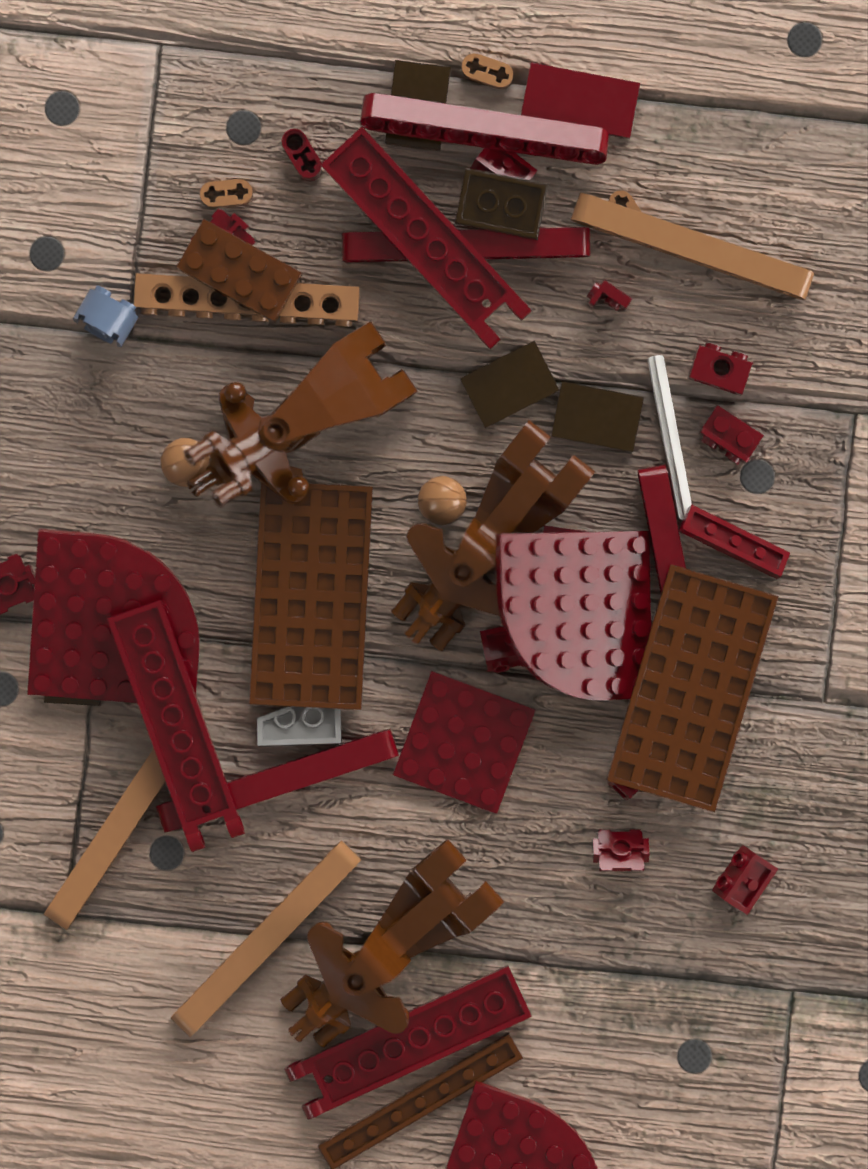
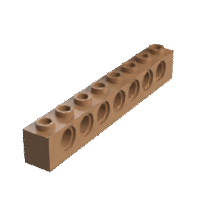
(149, 285)

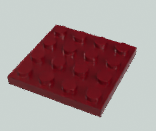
(464, 742)

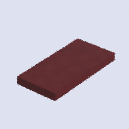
(581, 99)

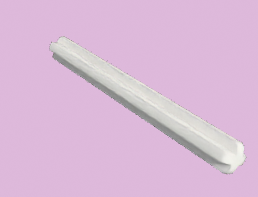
(670, 435)

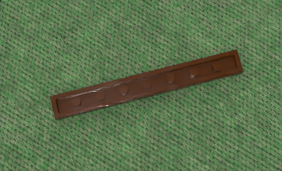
(420, 1101)

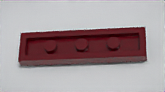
(734, 542)

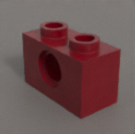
(703, 371)

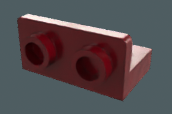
(504, 164)
(614, 297)
(731, 435)
(497, 650)
(744, 879)

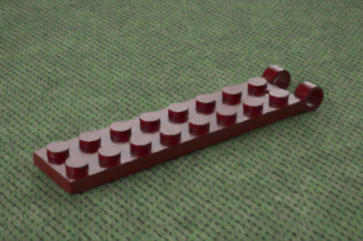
(422, 233)
(174, 720)
(431, 1034)

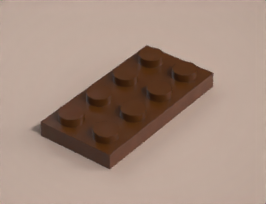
(239, 270)

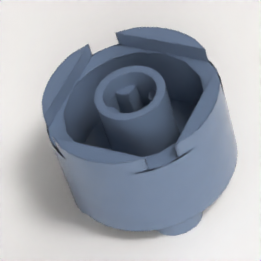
(106, 316)

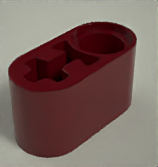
(311, 156)

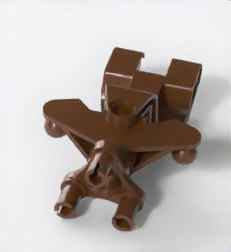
(334, 393)
(516, 501)
(419, 917)

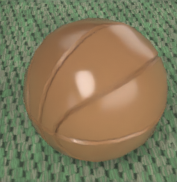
(175, 465)
(442, 500)

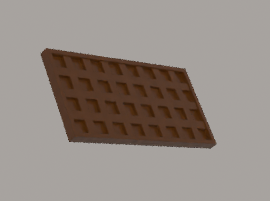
(311, 598)
(692, 688)

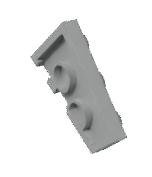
(299, 727)

